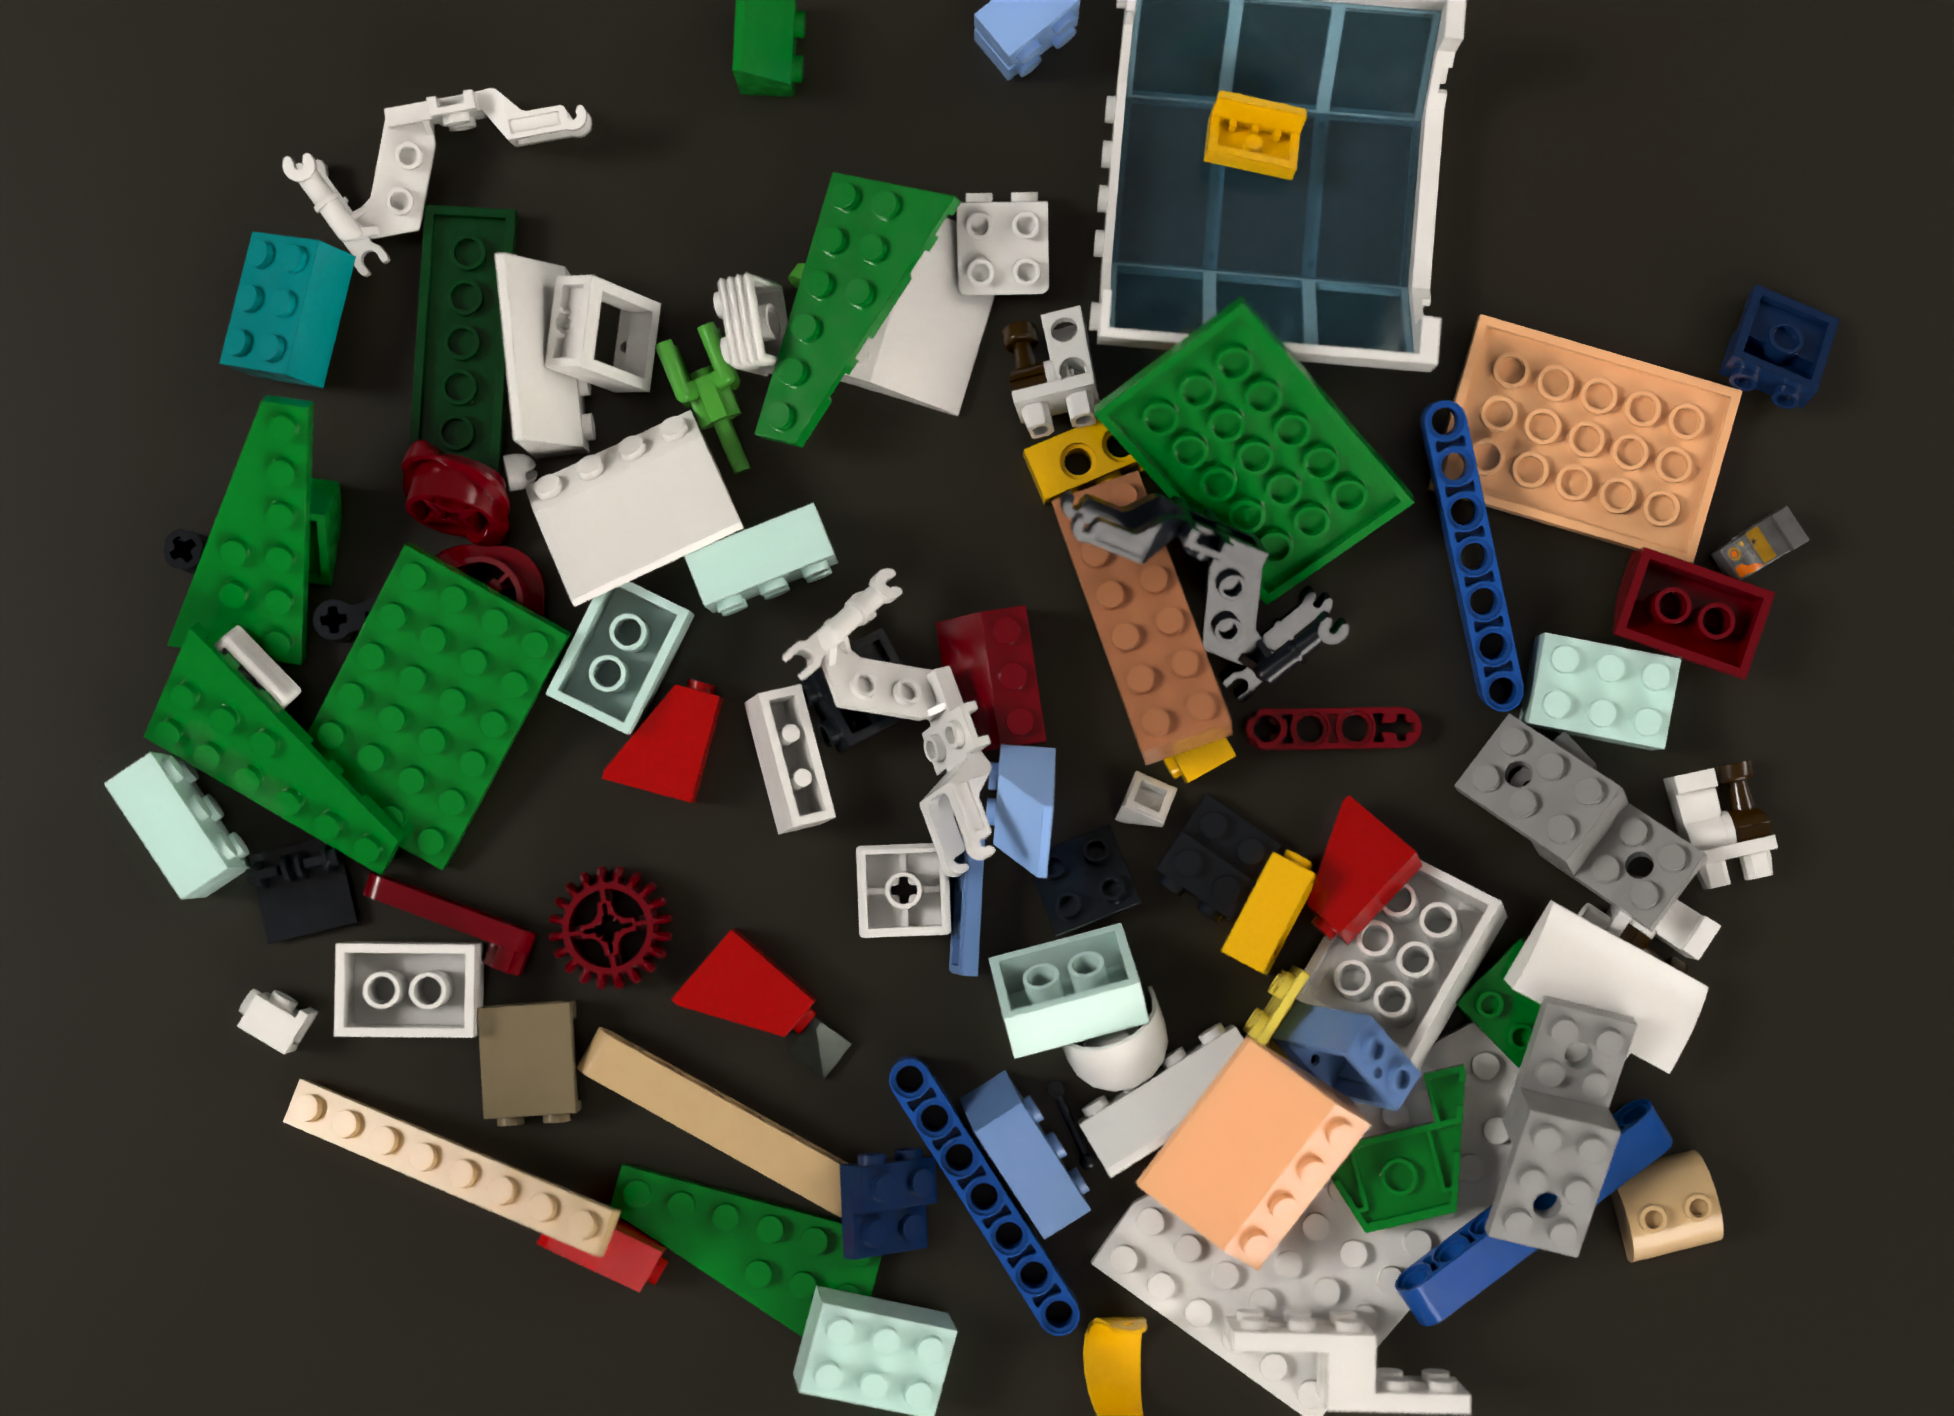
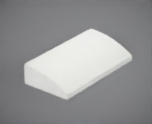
(1594, 968)

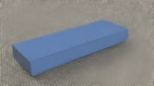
(966, 917)

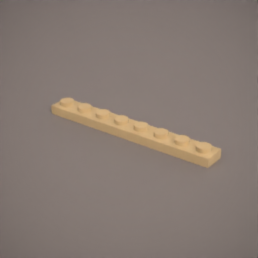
(452, 1167)

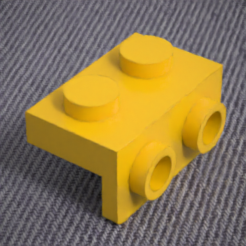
(1254, 134)

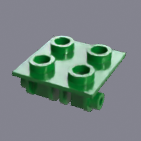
(1500, 1010)

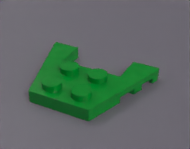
(1409, 1170)

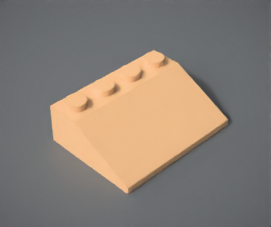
(1253, 1152)

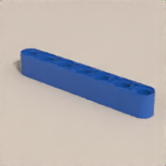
(1487, 573)
(989, 1217)
(1473, 1261)

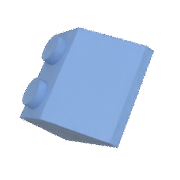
(1023, 804)

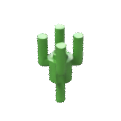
(708, 391)

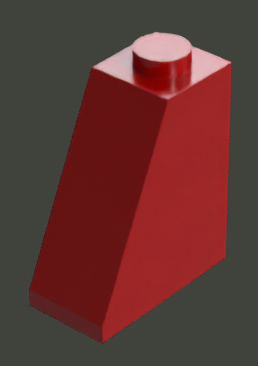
(671, 744)
(1358, 873)
(747, 988)
(629, 1257)

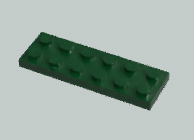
(460, 333)

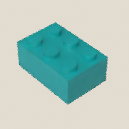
(287, 309)

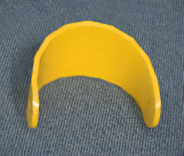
(1114, 1365)

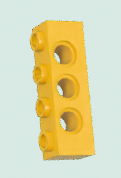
(1048, 458)

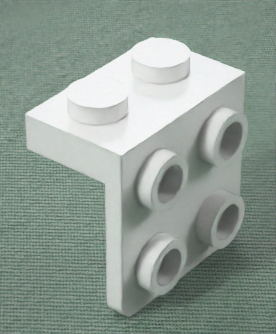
(1003, 245)

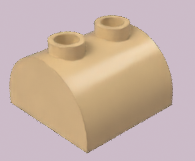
(1668, 1207)

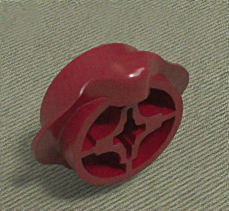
(455, 495)
(520, 571)

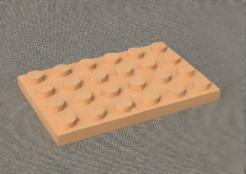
(1591, 438)

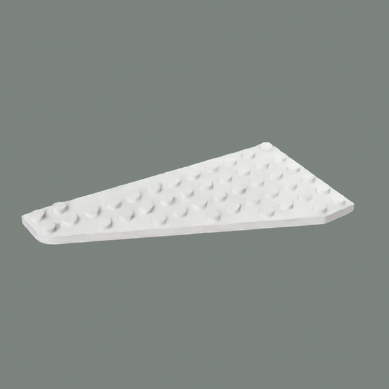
(1326, 1254)

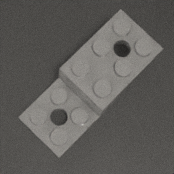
(1580, 822)
(1560, 1127)

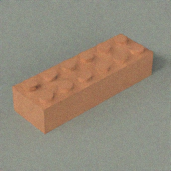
(1148, 637)

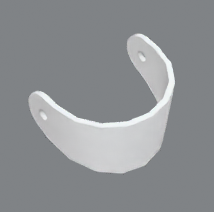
(1126, 1062)

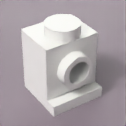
(275, 1019)

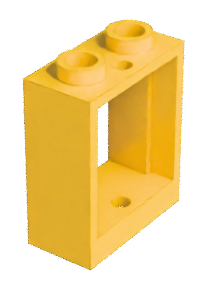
(1271, 911)

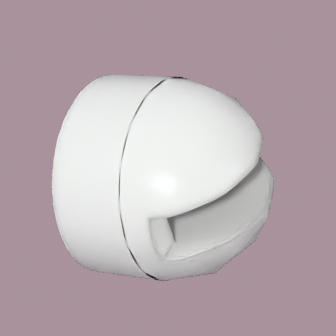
(519, 471)

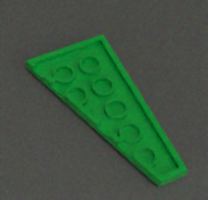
(850, 283)
(260, 542)
(256, 748)
(745, 1243)

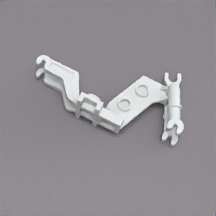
(407, 162)
(917, 696)

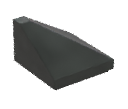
(820, 1047)

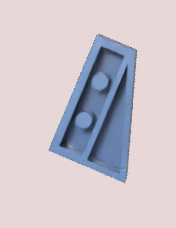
(1025, 1154)

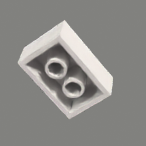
(408, 989)

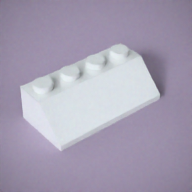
(1150, 1113)

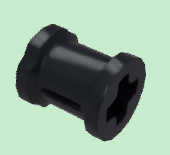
(175, 549)

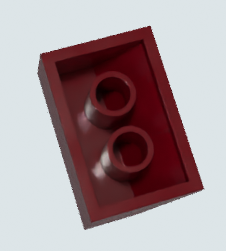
(1691, 612)
(997, 669)

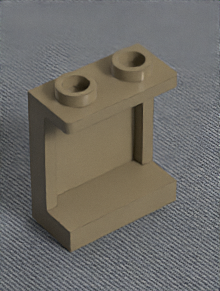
(528, 1061)

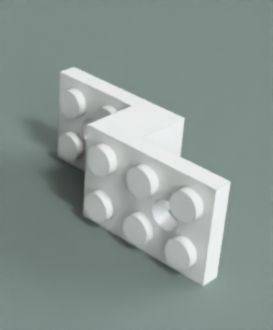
(1347, 1363)

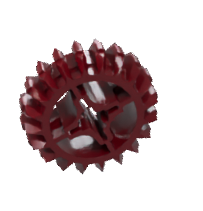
(612, 948)

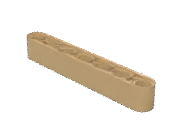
(714, 1118)

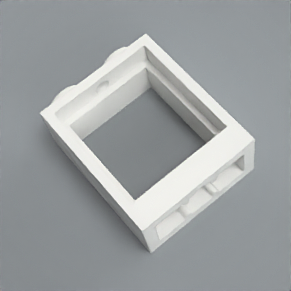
(573, 349)

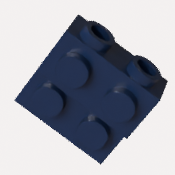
(1779, 348)
(886, 1202)

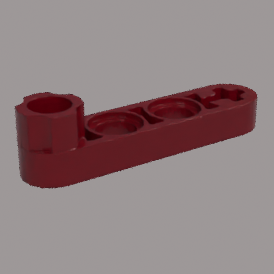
(1331, 724)
(508, 941)

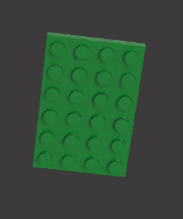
(1258, 443)
(434, 698)

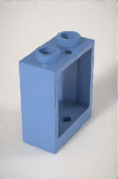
(1349, 1054)

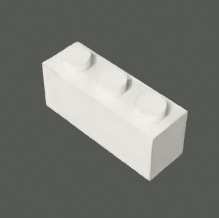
(789, 759)

